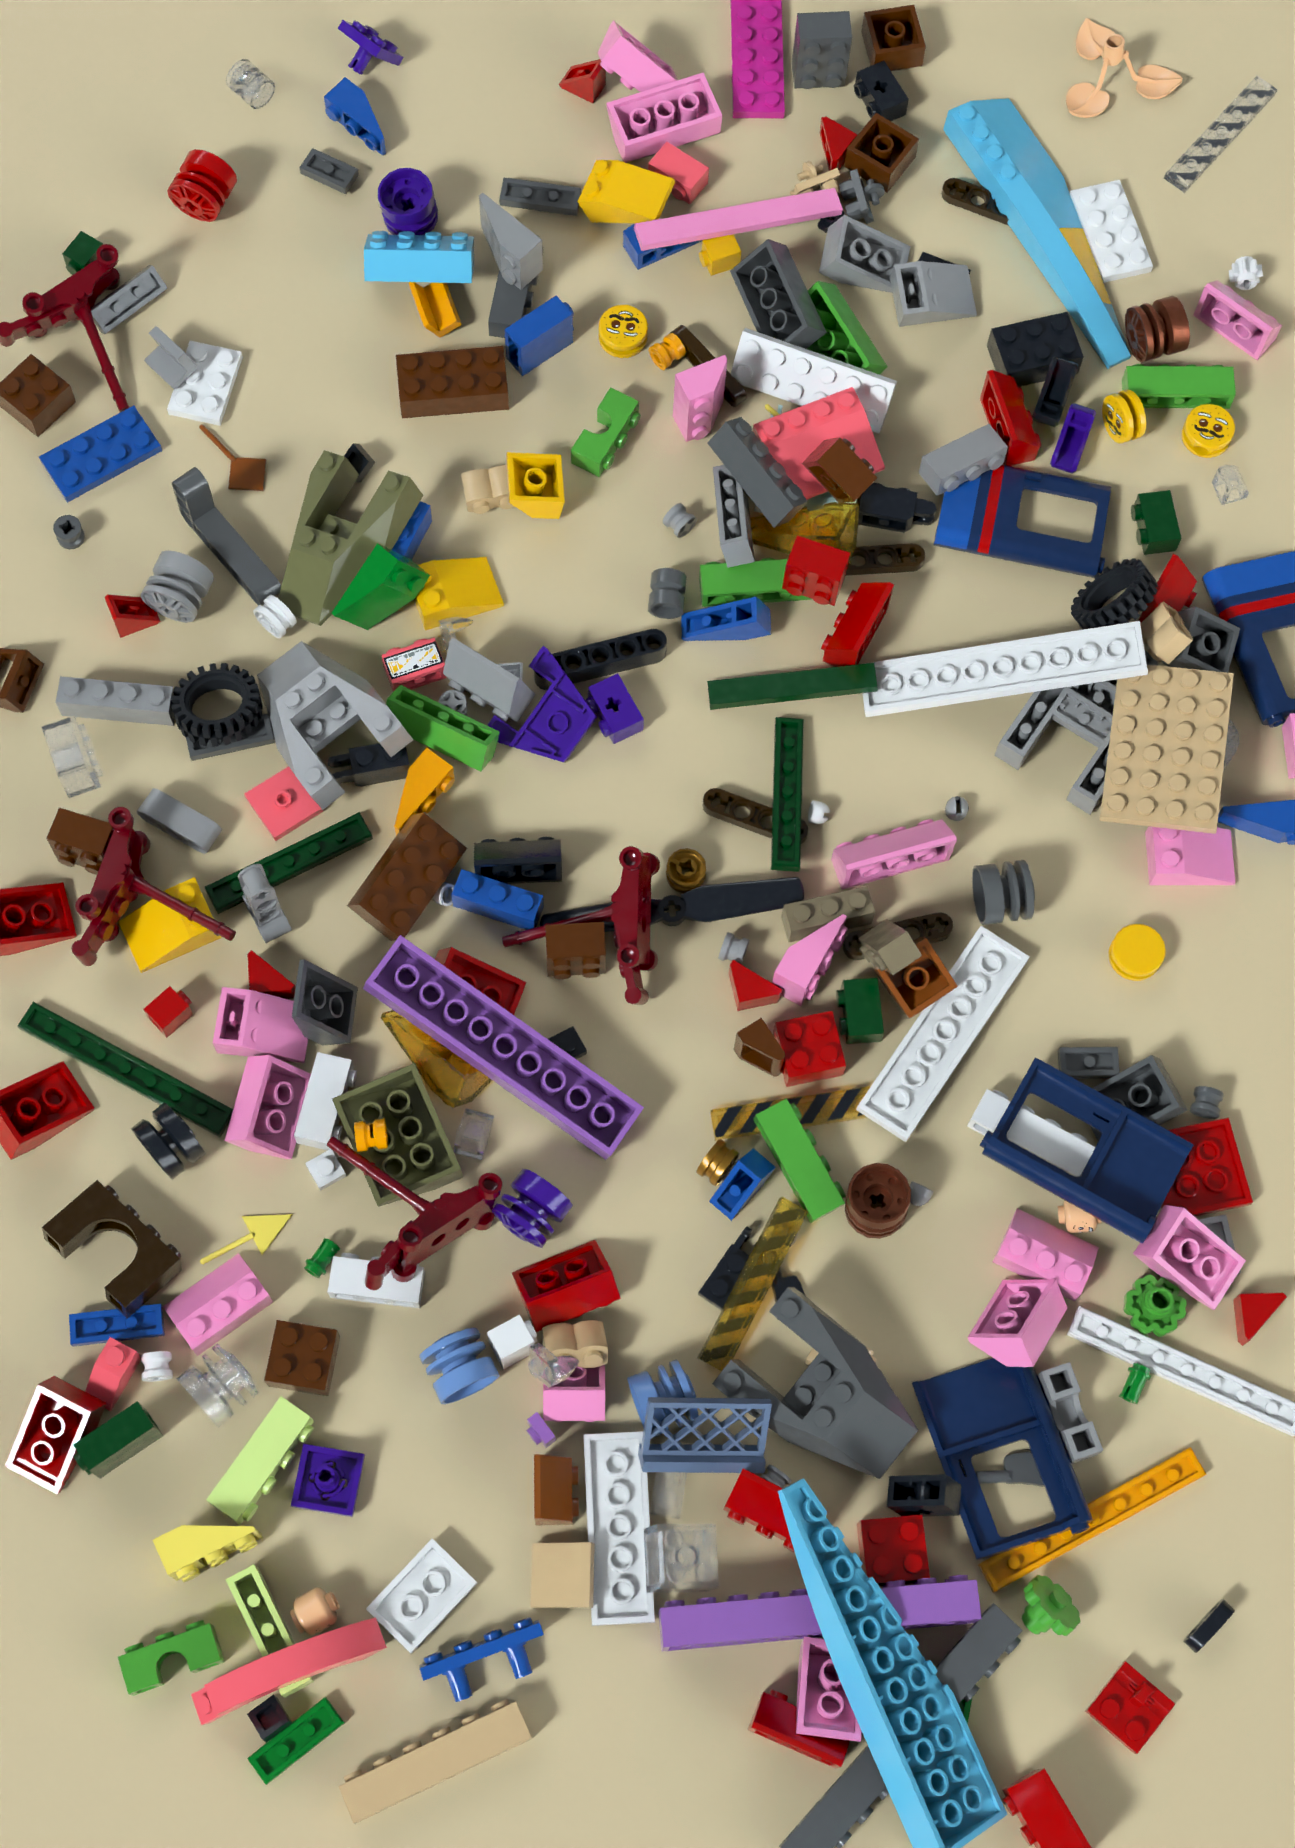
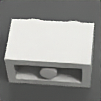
(512, 1340)

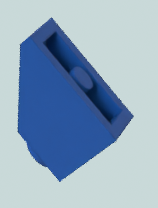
(742, 1183)

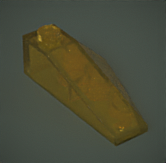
(833, 526)
(441, 1069)

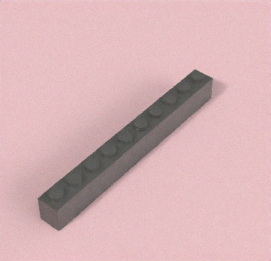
(861, 1782)

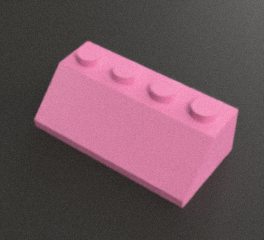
(669, 113)
(893, 853)

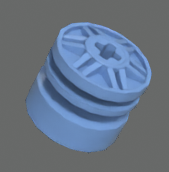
(456, 1360)
(675, 1386)

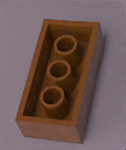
(452, 382)
(407, 876)

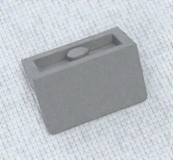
(169, 360)

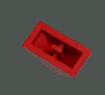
(585, 80)
(835, 142)
(130, 614)
(267, 979)
(750, 988)
(1253, 1311)

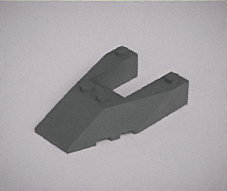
(838, 1403)

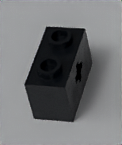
(881, 92)
(924, 1495)

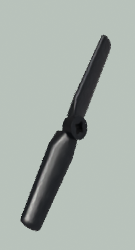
(709, 902)

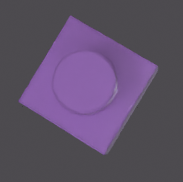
(540, 1431)

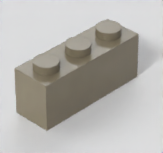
(811, 914)
(889, 947)

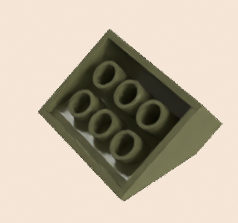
(417, 1143)

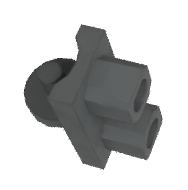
(855, 187)

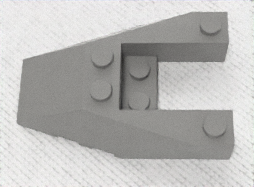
(314, 703)
(1079, 708)

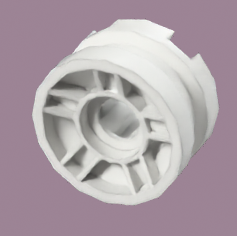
(275, 616)

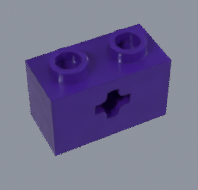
(613, 694)

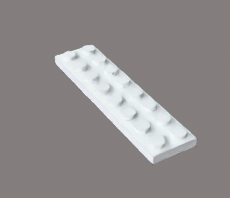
(942, 1035)

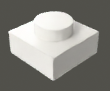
(325, 1169)

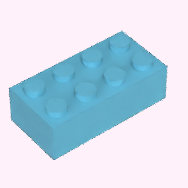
(419, 257)

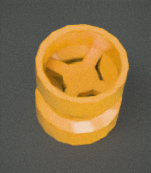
(667, 351)
(363, 1135)

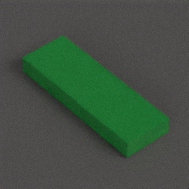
(296, 1740)

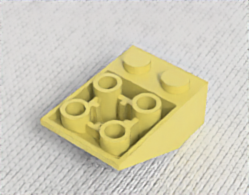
(196, 1546)

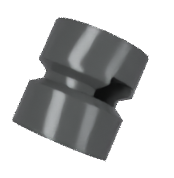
(667, 593)

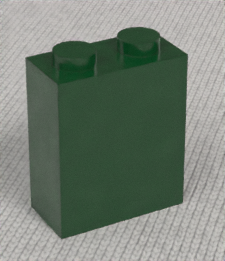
(116, 1441)

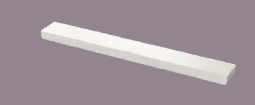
(1184, 1370)

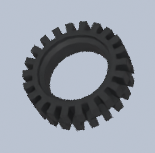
(1128, 575)
(211, 680)

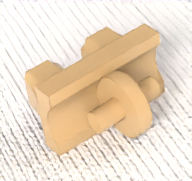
(824, 181)

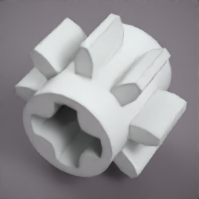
(1245, 273)

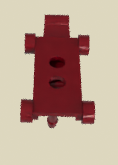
(72, 302)
(119, 884)
(631, 920)
(435, 1226)

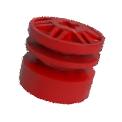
(202, 185)

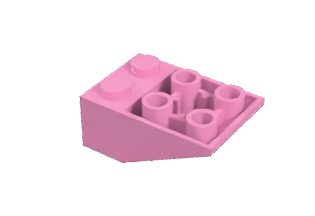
(807, 959)
(257, 1026)

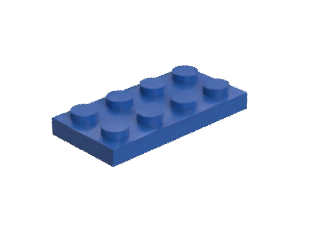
(100, 453)

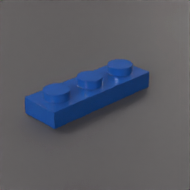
(99, 1326)

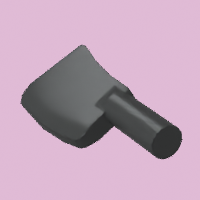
(1018, 1469)

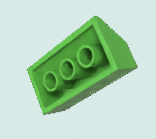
(845, 335)

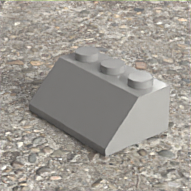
(486, 681)

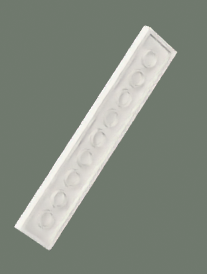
(1007, 669)

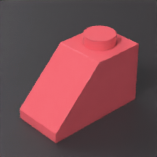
(112, 1372)

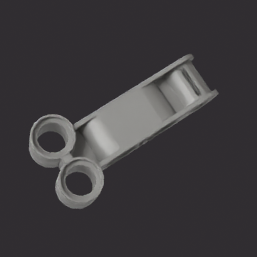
(263, 903)

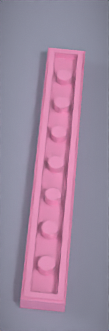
(737, 219)

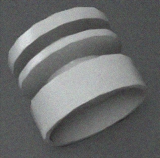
(177, 586)

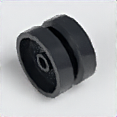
(171, 1138)

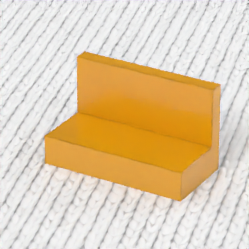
(436, 307)

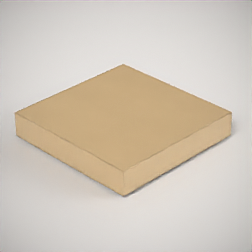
(562, 1575)

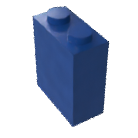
(539, 335)

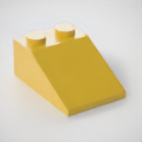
(624, 193)
(457, 590)
(162, 934)

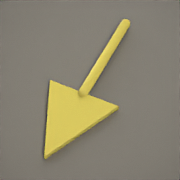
(262, 1230)

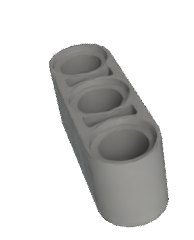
(179, 821)

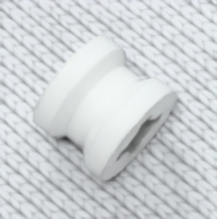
(156, 1366)

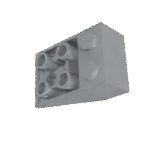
(931, 292)

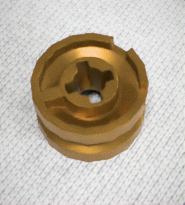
(692, 879)
(717, 1162)

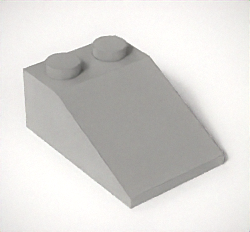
(512, 244)
(861, 255)

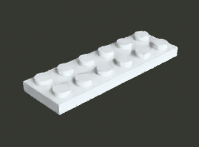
(807, 376)
(616, 1524)

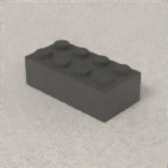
(777, 295)

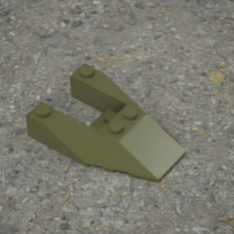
(331, 549)

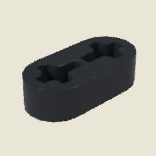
(1209, 1625)

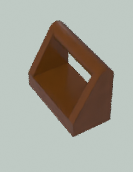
(20, 679)
(760, 1048)

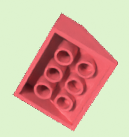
(801, 430)

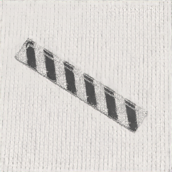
(1220, 134)

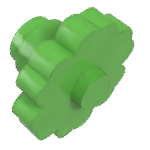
(1154, 1306)
(1049, 1608)

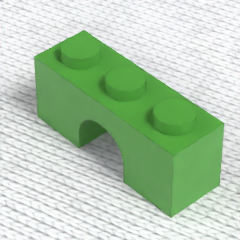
(596, 451)
(143, 1664)

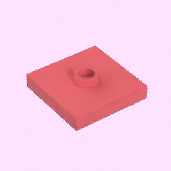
(282, 803)

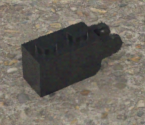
(893, 508)
(370, 765)

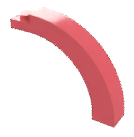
(287, 1667)

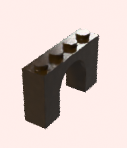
(99, 1211)

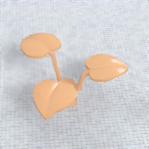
(1096, 41)

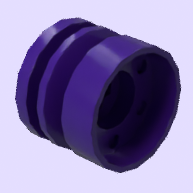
(407, 202)
(528, 1213)

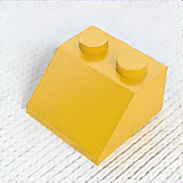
(536, 484)

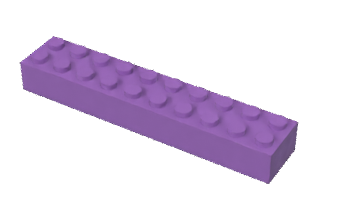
(503, 1047)
(792, 1617)

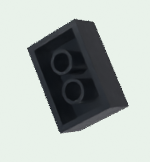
(1027, 347)

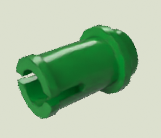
(321, 1258)
(1135, 1383)

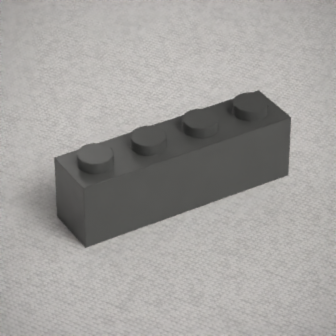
(509, 305)
(757, 471)

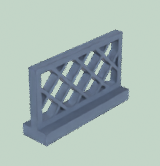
(703, 1455)

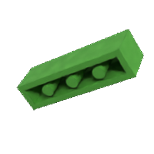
(1181, 385)
(754, 579)
(444, 728)
(798, 1159)

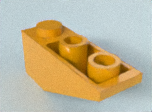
(424, 783)

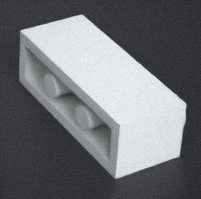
(318, 1114)
(348, 1283)

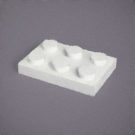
(209, 387)
(421, 1596)

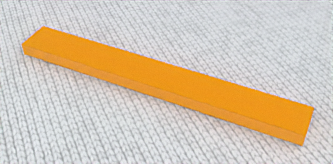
(1106, 1512)

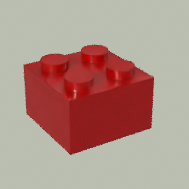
(815, 571)
(810, 1048)
(893, 1549)

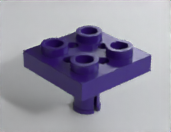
(369, 45)
(316, 1461)

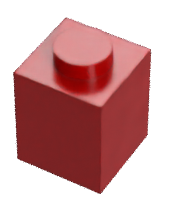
(169, 1010)

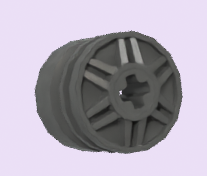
(1008, 891)

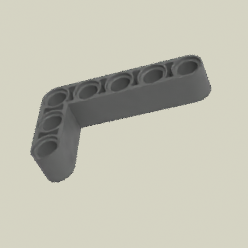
(221, 538)

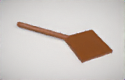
(244, 472)

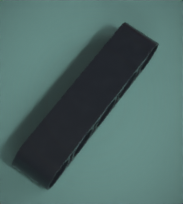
(611, 650)

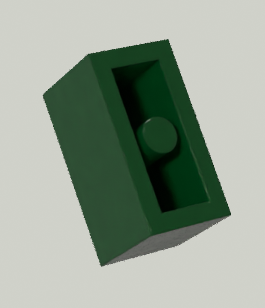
(1156, 522)
(861, 1011)

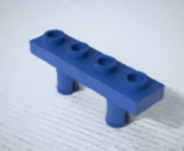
(495, 1641)

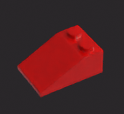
(34, 917)
(491, 981)
(40, 1109)
(51, 1426)

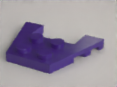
(556, 721)

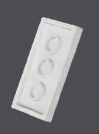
(1111, 231)

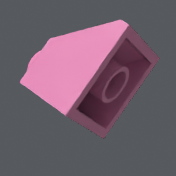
(576, 1398)

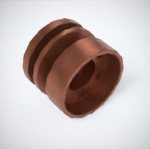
(1157, 328)
(873, 1185)

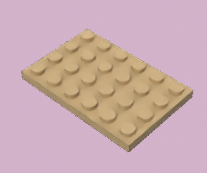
(1168, 749)

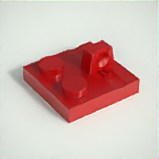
(1130, 1707)

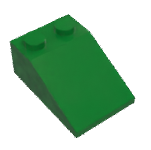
(380, 588)

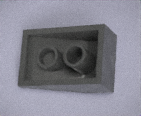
(323, 1005)
(1145, 1090)

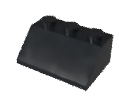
(519, 860)

